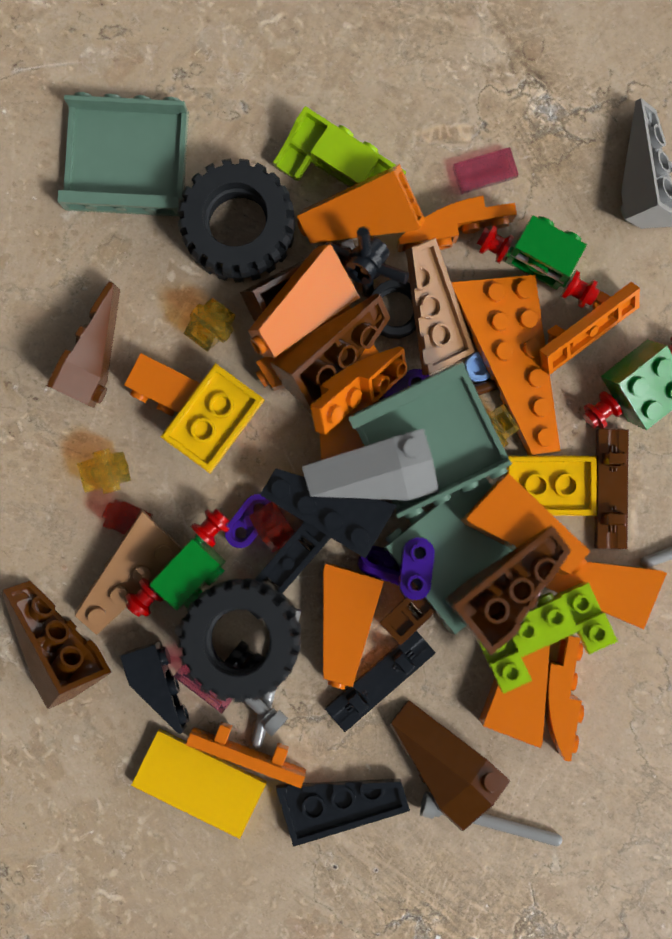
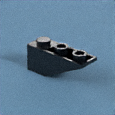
(151, 679)

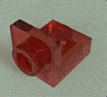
(121, 515)
(272, 526)

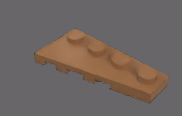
(437, 313)
(141, 554)

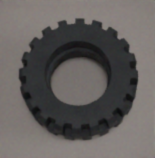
(229, 183)
(209, 668)

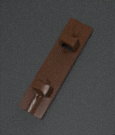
(612, 489)
(406, 619)

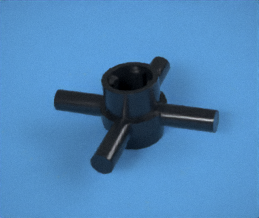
(368, 261)

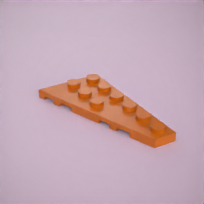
(508, 336)

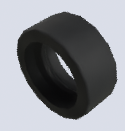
(396, 332)

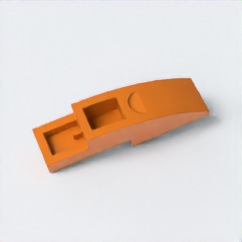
(463, 215)
(357, 383)
(561, 708)

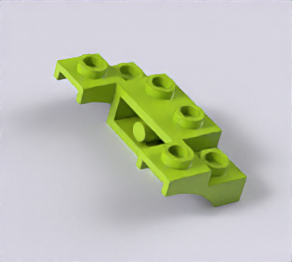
(329, 148)
(547, 623)

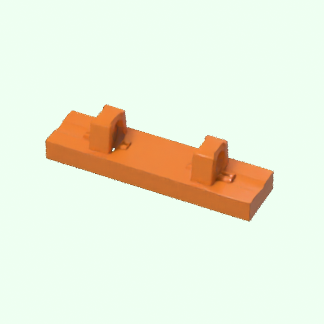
(606, 314)
(271, 766)

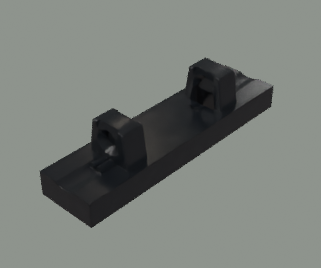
(292, 558)
(379, 681)

